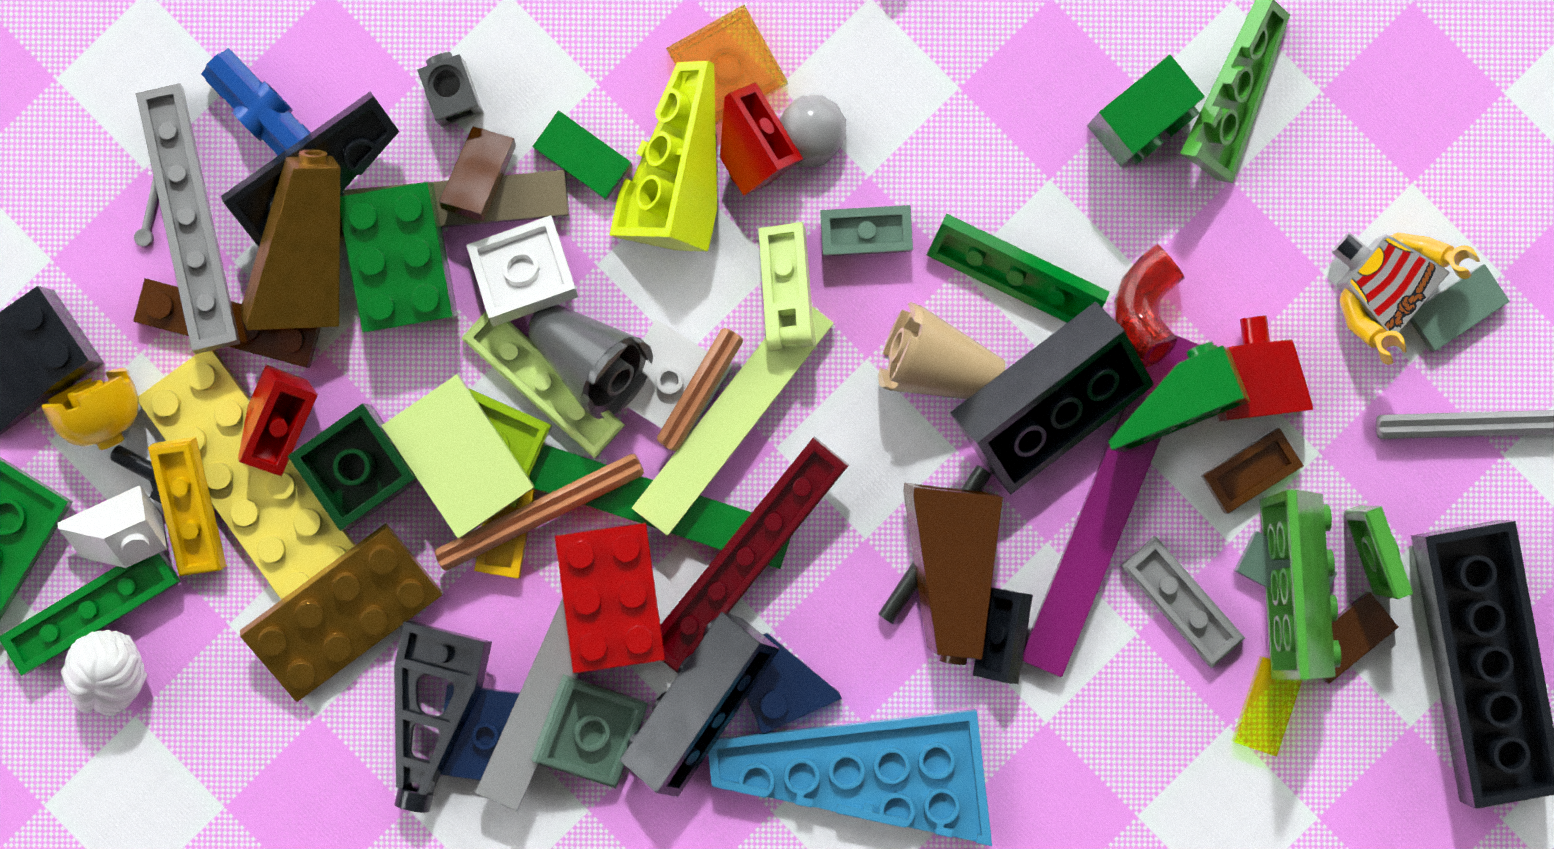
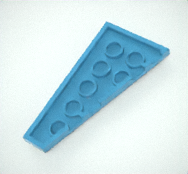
(887, 771)

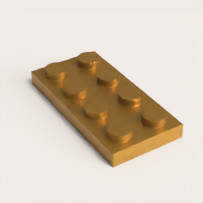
(340, 612)

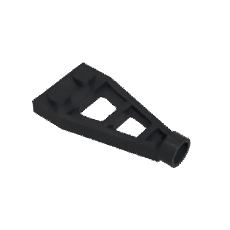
(443, 655)

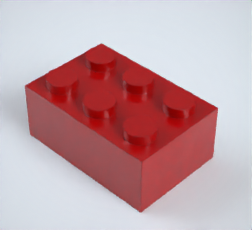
(609, 598)

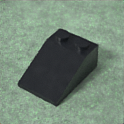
(39, 354)

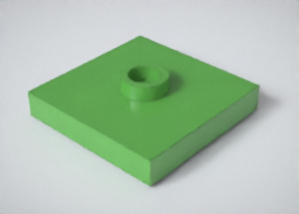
(1378, 551)

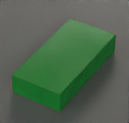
(582, 155)

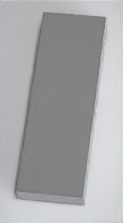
(1182, 602)

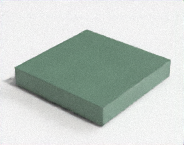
(588, 731)

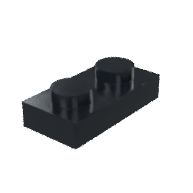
(1004, 636)

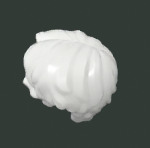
(103, 672)

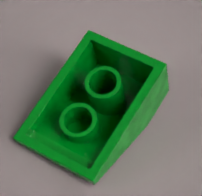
(1189, 394)

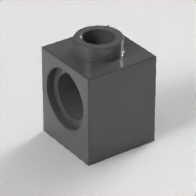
(463, 103)

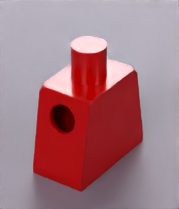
(1268, 373)

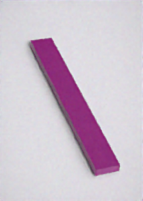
(1094, 538)

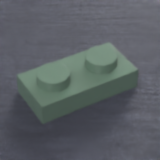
(866, 230)

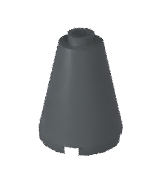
(591, 358)

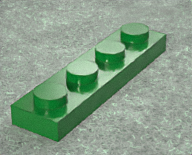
(1013, 270)
(87, 611)

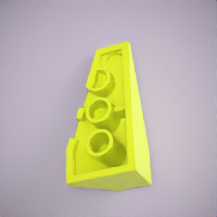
(675, 184)

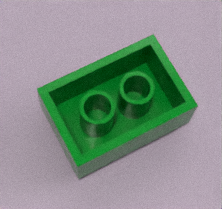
(397, 256)

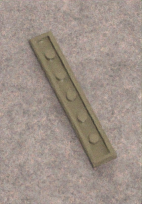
(516, 199)

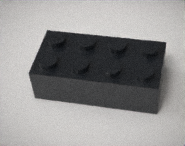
(1053, 397)

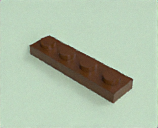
(162, 308)

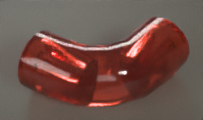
(1139, 302)

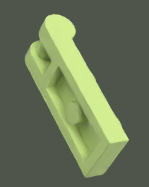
(786, 285)

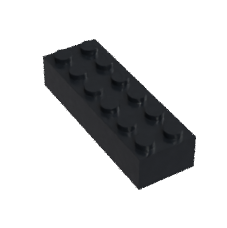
(1487, 662)

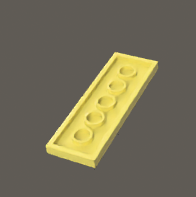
(268, 514)

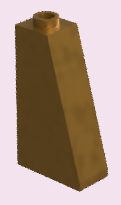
(299, 251)

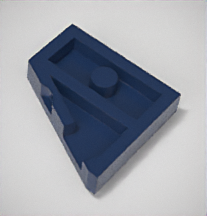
(788, 691)

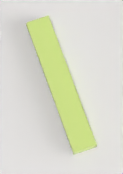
(723, 428)

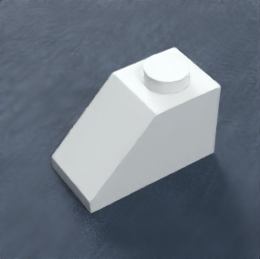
(117, 530)

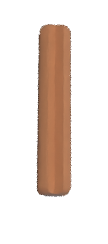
(699, 389)

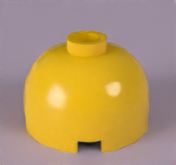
(95, 410)

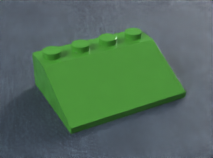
(1299, 595)

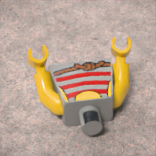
(1392, 283)

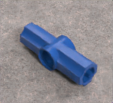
(254, 102)

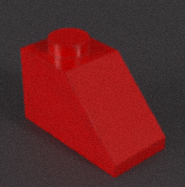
(754, 140)
(275, 419)

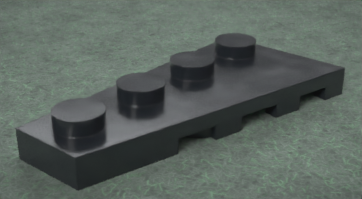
(351, 137)

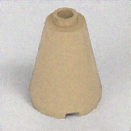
(935, 357)

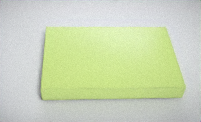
(458, 456)

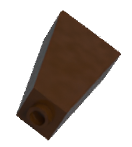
(954, 565)

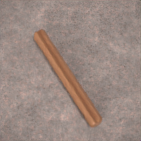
(539, 512)

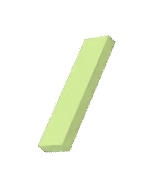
(531, 374)

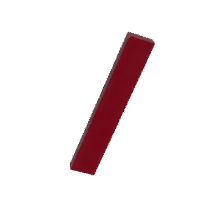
(751, 549)

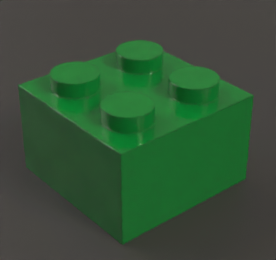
(1153, 104)

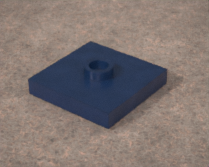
(479, 733)

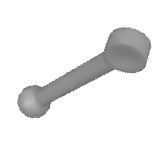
(144, 236)

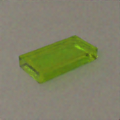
(1266, 710)

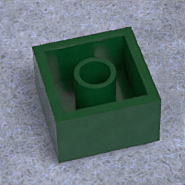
(353, 467)

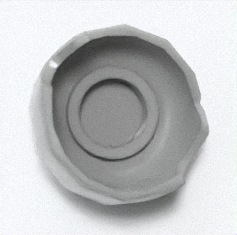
(815, 128)

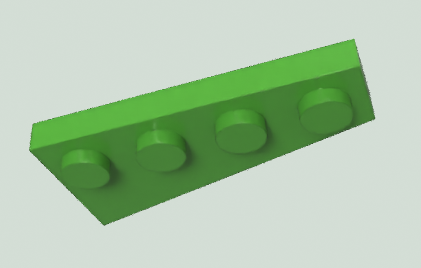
(1232, 104)

